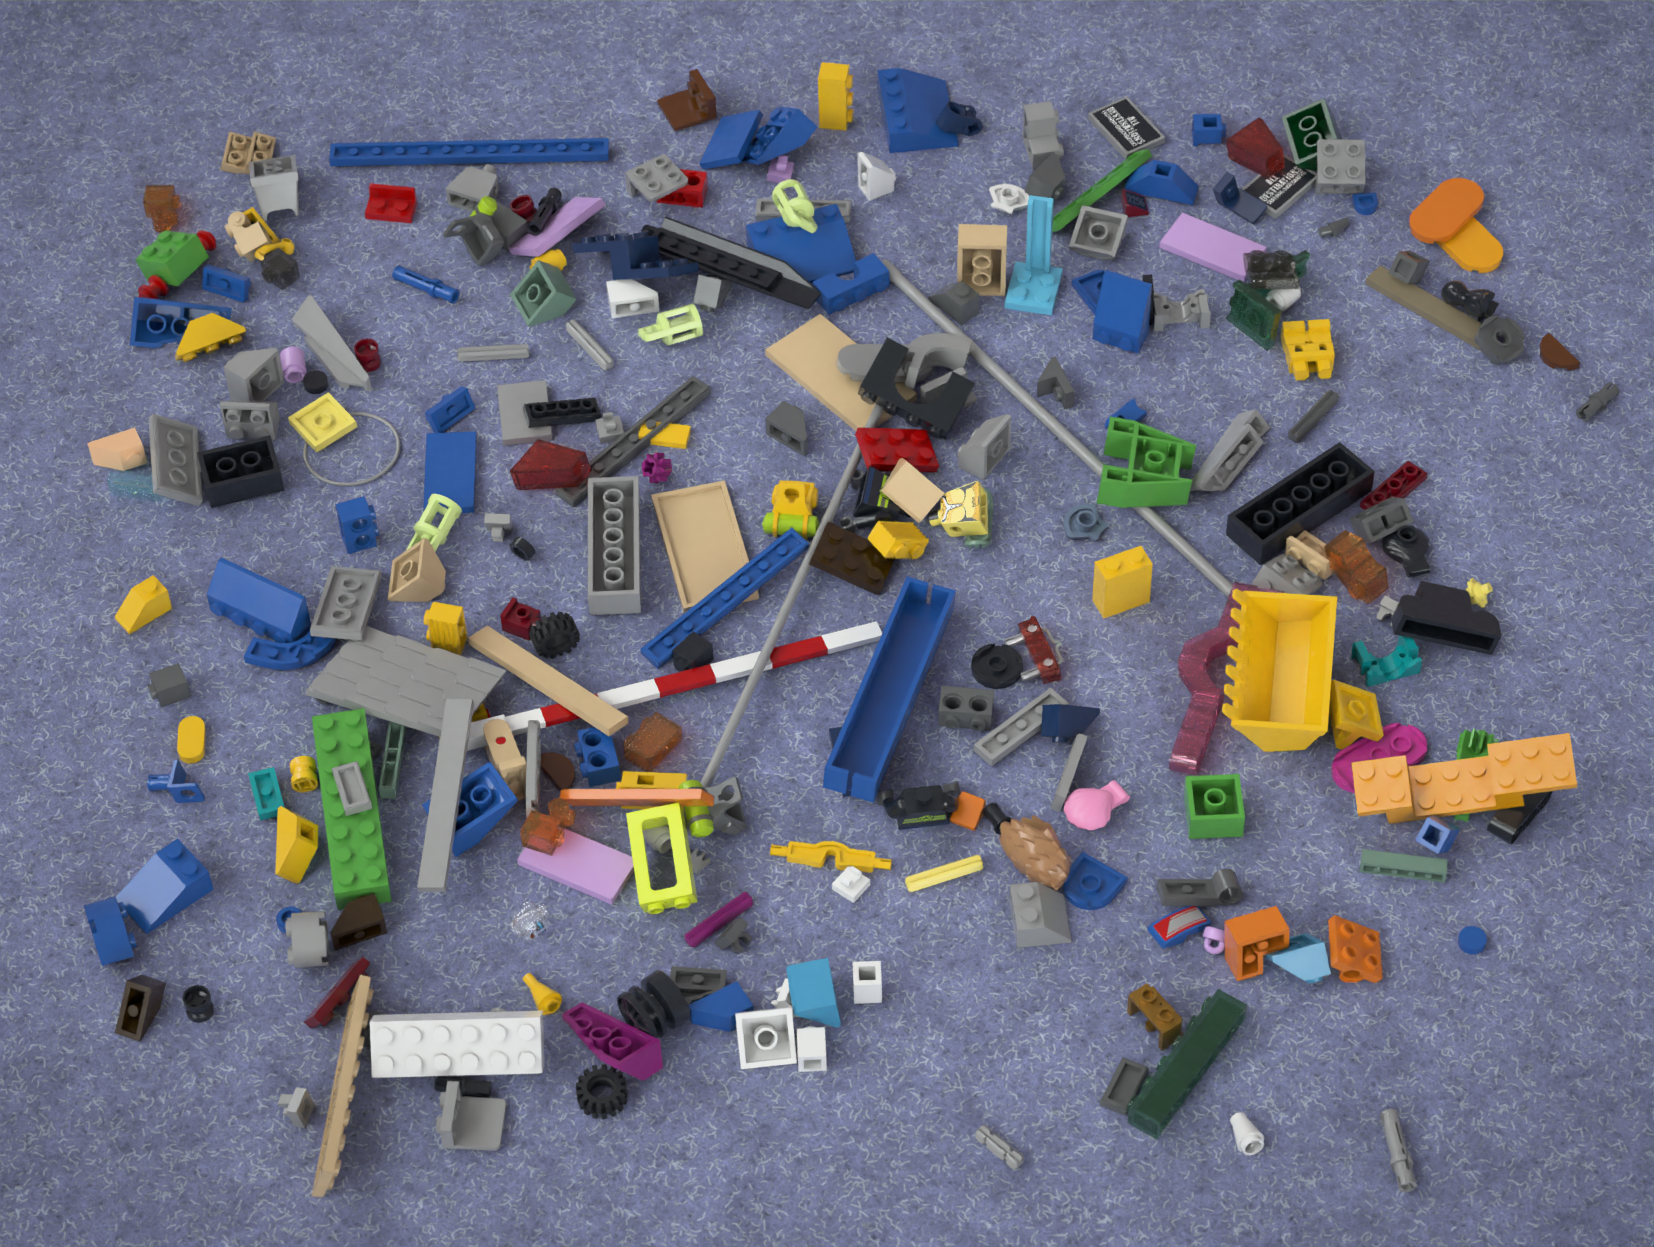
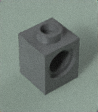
(1409, 267)

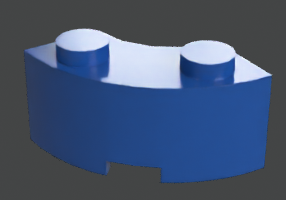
(109, 931)

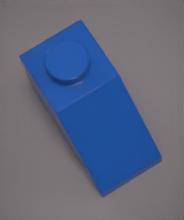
(720, 1007)

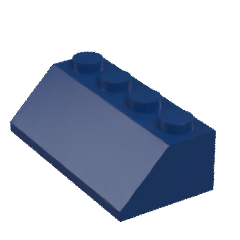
(258, 603)

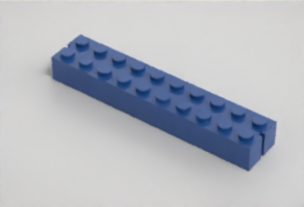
(889, 690)

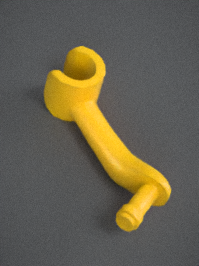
(285, 245)

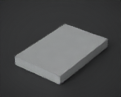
(513, 421)

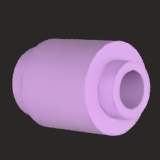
(293, 364)

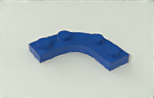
(288, 655)

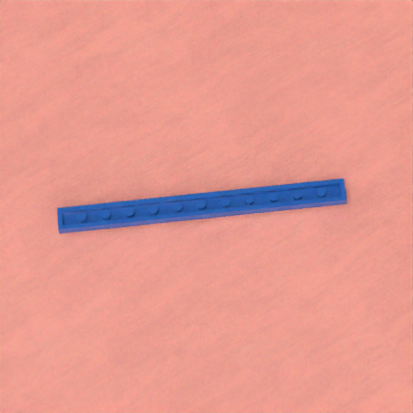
(469, 152)

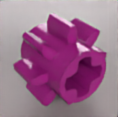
(656, 467)

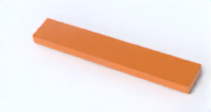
(636, 797)

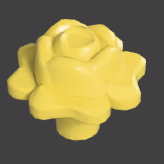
(1478, 592)

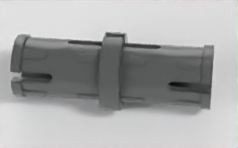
(1597, 401)

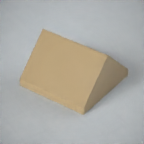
(911, 490)

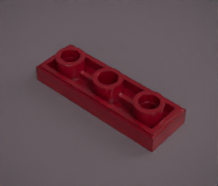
(1398, 485)
(338, 994)

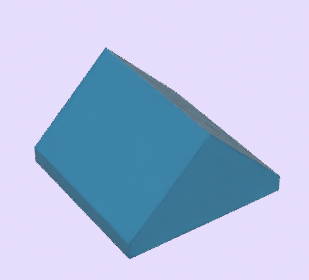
(813, 992)

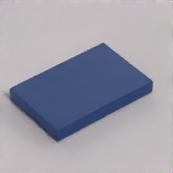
(731, 139)

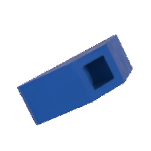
(1163, 181)

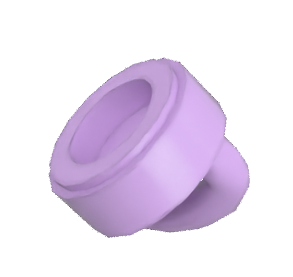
(1216, 935)

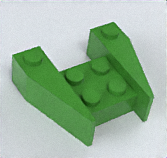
(1151, 470)

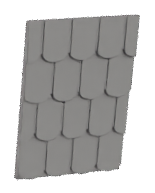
(402, 680)

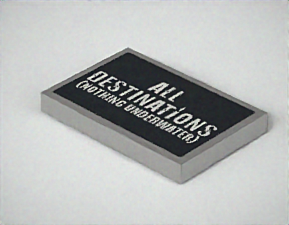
(1126, 127)
(1282, 188)

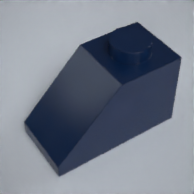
(1066, 721)

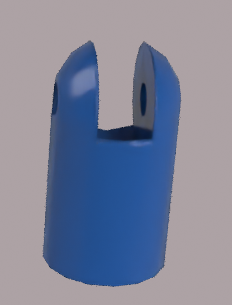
(1128, 411)

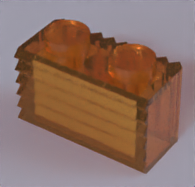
(652, 741)

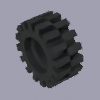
(554, 635)
(601, 1105)

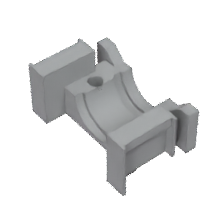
(1192, 309)

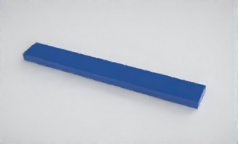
(726, 596)

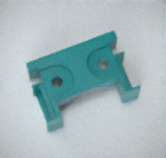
(1398, 664)

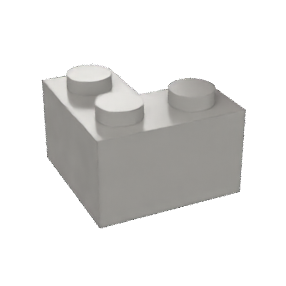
(1040, 132)

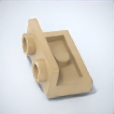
(1309, 553)

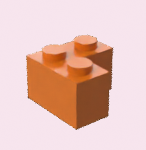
(1252, 937)

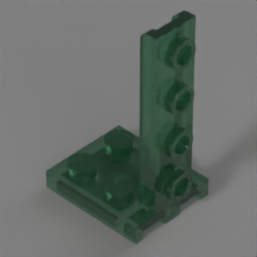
(1254, 313)

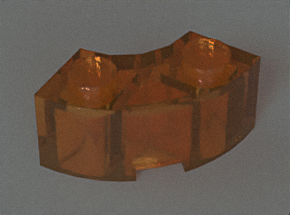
(1356, 567)

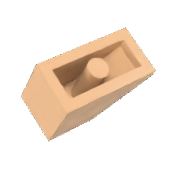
(118, 451)

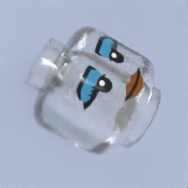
(529, 920)

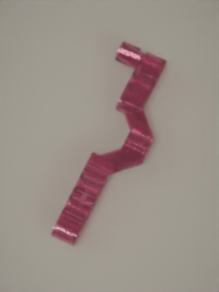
(1206, 698)

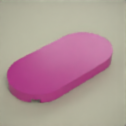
(1394, 743)

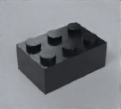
(240, 471)

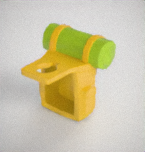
(792, 509)

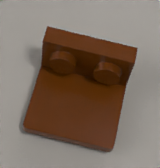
(691, 105)

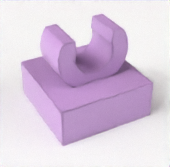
(780, 169)

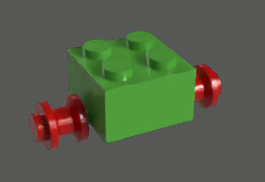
(172, 260)

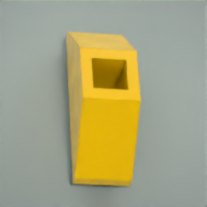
(207, 334)
(294, 845)

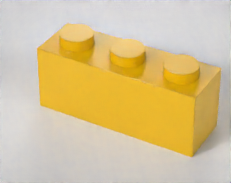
(835, 96)

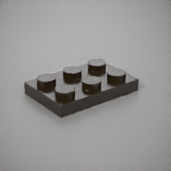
(851, 559)

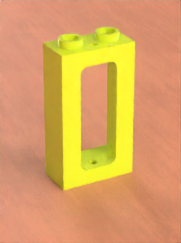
(684, 891)

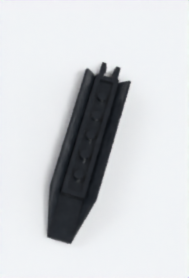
(733, 262)

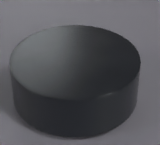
(315, 382)
(522, 548)

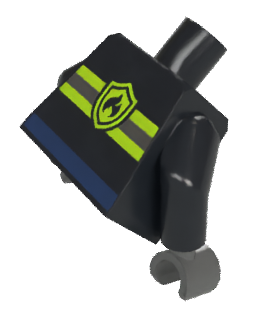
(871, 503)
(921, 805)

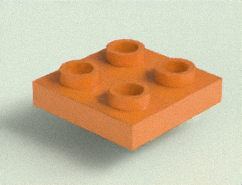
(1354, 951)

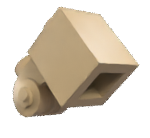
(248, 236)

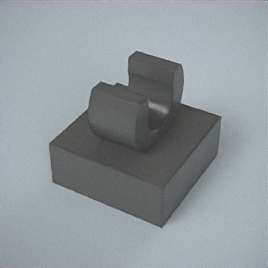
(731, 935)

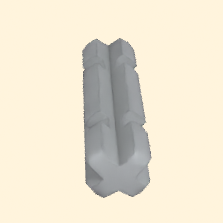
(999, 1147)

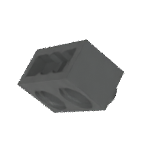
(1381, 519)
(966, 708)

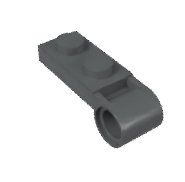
(1220, 890)

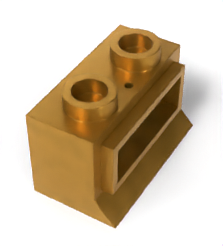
(1158, 1012)

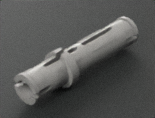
(1400, 1160)

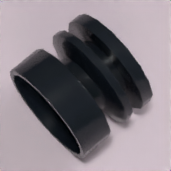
(654, 1005)

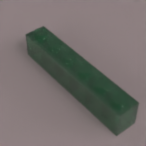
(1186, 1063)

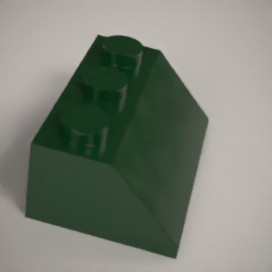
(1305, 128)

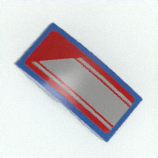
(1177, 925)

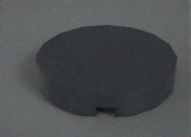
(1001, 672)

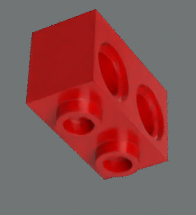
(692, 194)

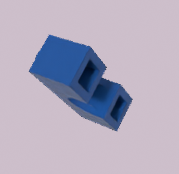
(869, 278)

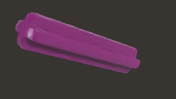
(718, 919)

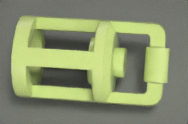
(797, 211)
(666, 328)
(436, 535)

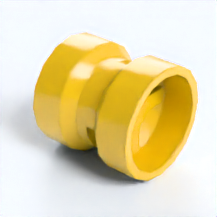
(303, 774)

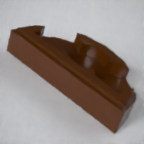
(1556, 354)
(558, 770)

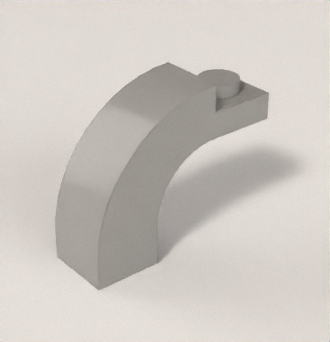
(935, 350)

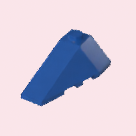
(165, 321)

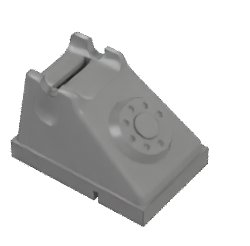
(275, 184)

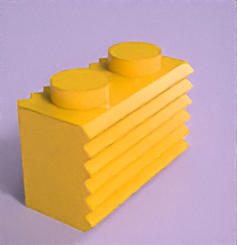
(898, 540)
(446, 627)

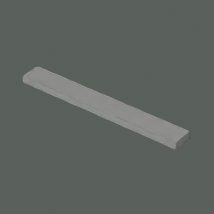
(445, 795)

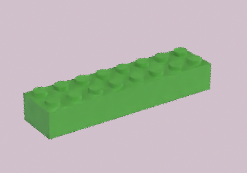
(355, 839)

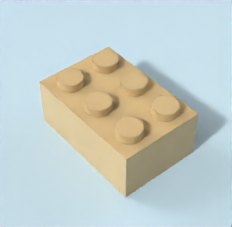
(983, 258)

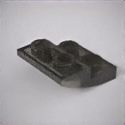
(1270, 270)

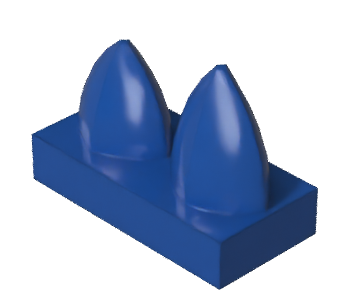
(226, 283)
(450, 410)

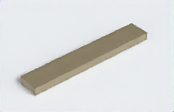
(1425, 305)

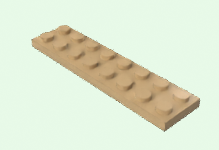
(342, 1089)

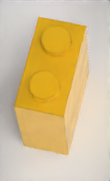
(1122, 581)

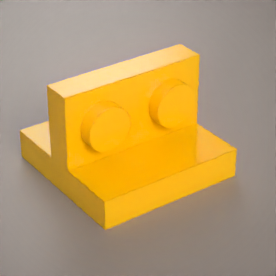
(1353, 714)

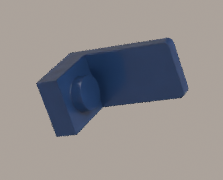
(1237, 200)

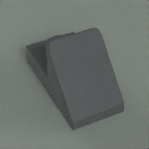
(1055, 381)

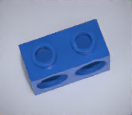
(357, 524)
(598, 757)

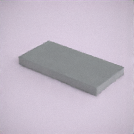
(175, 460)
(346, 603)

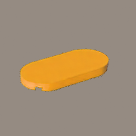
(1474, 248)

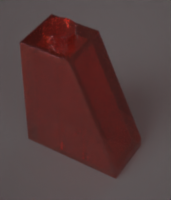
(1256, 149)
(550, 466)

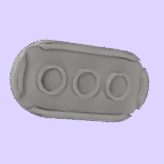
(858, 358)
(533, 767)

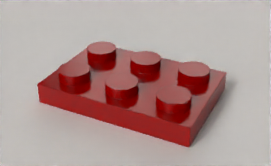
(886, 446)

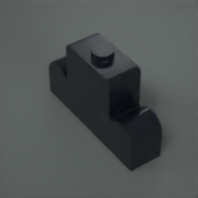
(1445, 618)

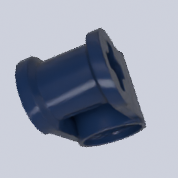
(959, 119)

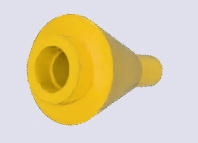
(544, 997)

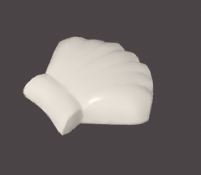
(1008, 198)

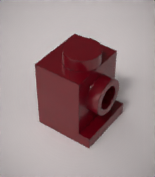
(519, 618)

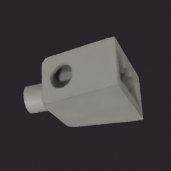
(472, 186)

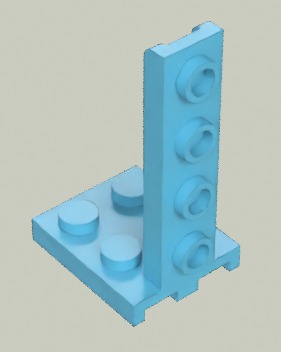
(1036, 283)

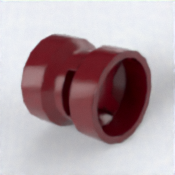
(523, 207)
(368, 354)

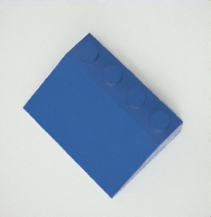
(910, 110)
(808, 253)

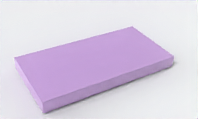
(558, 226)
(1209, 246)
(583, 866)

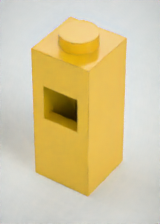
(650, 780)

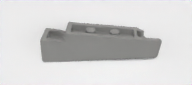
(329, 346)
(1231, 452)

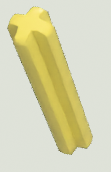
(943, 873)

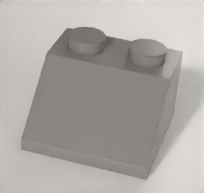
(254, 374)
(986, 446)
(1038, 915)

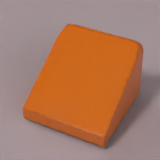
(969, 811)

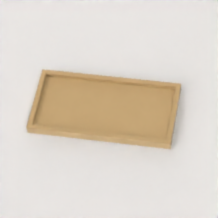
(811, 360)
(700, 539)

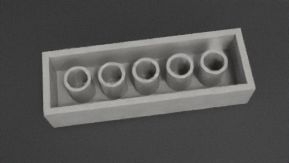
(614, 545)

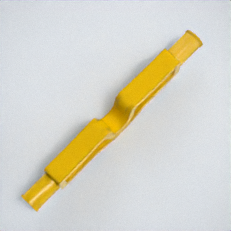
(816, 855)

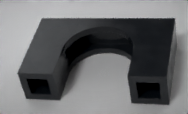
(935, 416)

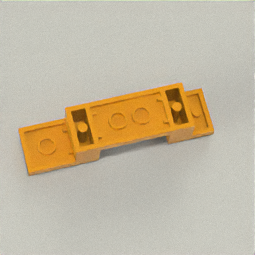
(1464, 784)

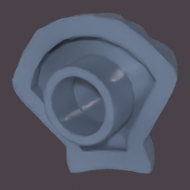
(1083, 522)

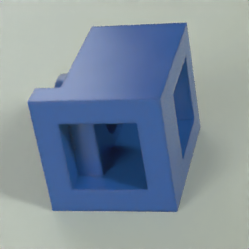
(1207, 129)

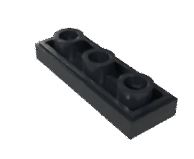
(561, 412)

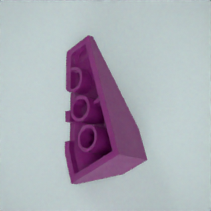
(616, 1041)

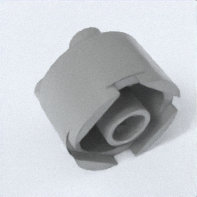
(308, 939)

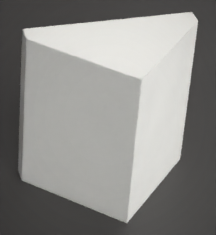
(766, 1038)

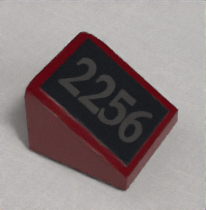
(1133, 204)

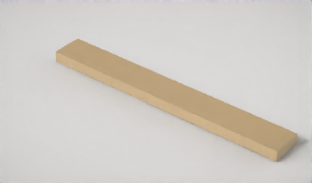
(548, 680)

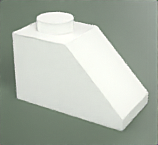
(874, 176)
(630, 298)

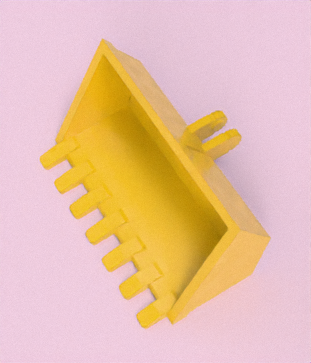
(1281, 668)

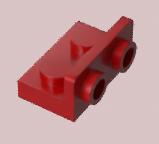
(391, 203)

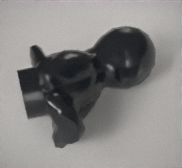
(1476, 302)

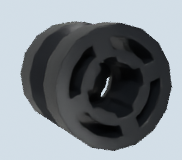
(198, 1003)

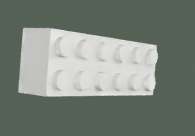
(457, 1044)

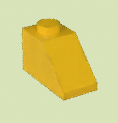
(143, 605)

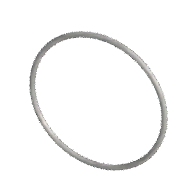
(366, 480)

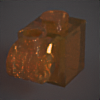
(161, 206)
(546, 832)

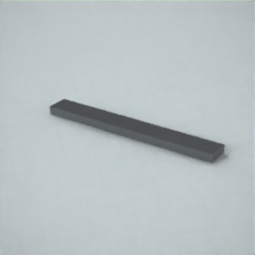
(629, 444)

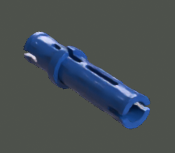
(434, 288)

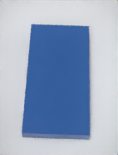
(451, 468)

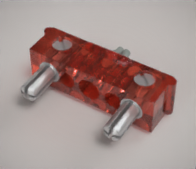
(1039, 651)

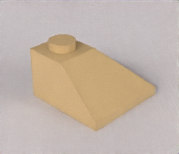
(417, 575)

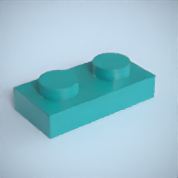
(266, 792)

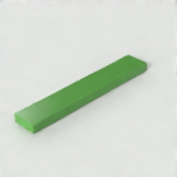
(1100, 188)

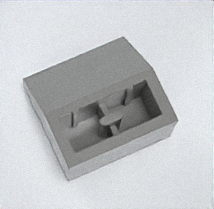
(250, 419)

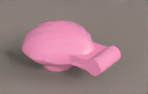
(1092, 807)

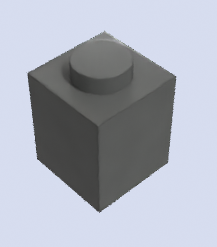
(168, 685)

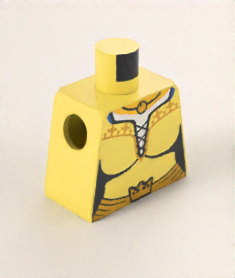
(963, 511)

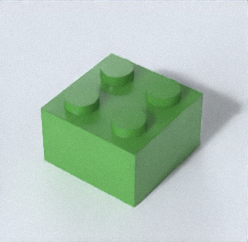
(1214, 806)

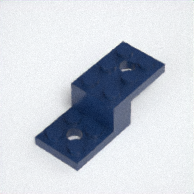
(635, 256)

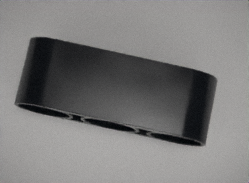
(1511, 822)

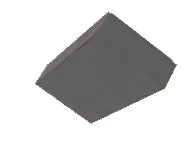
(1124, 1085)

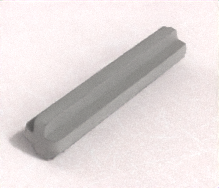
(588, 343)
(493, 352)

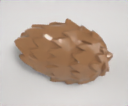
(1035, 851)

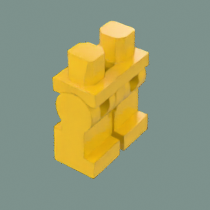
(1308, 349)

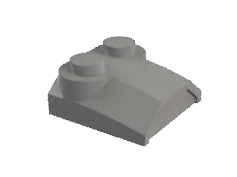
(1098, 233)

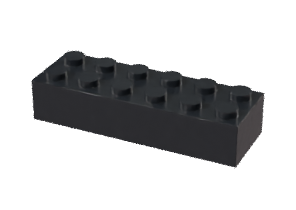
(1300, 502)

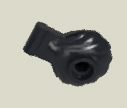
(1408, 547)

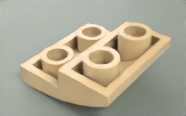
(245, 149)

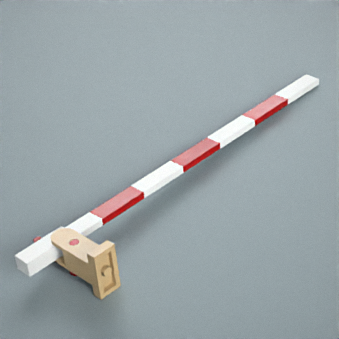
(498, 731)

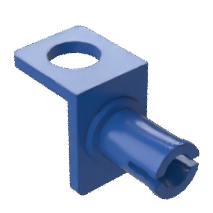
(175, 784)

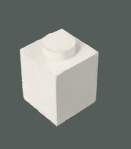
(867, 982)
(811, 1049)

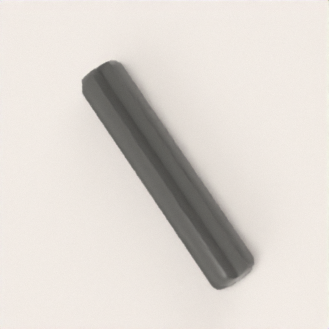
(1314, 414)

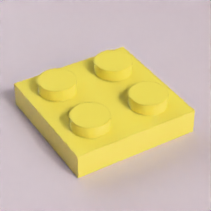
(322, 422)

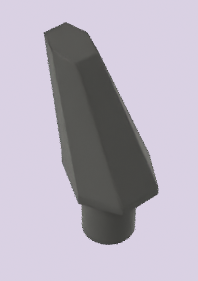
(1334, 227)

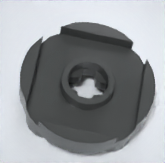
(1492, 348)

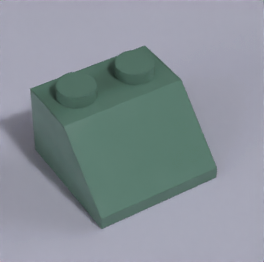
(542, 294)

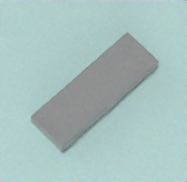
(1068, 772)

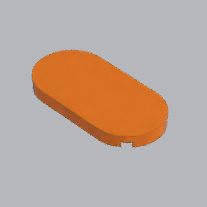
(1446, 210)

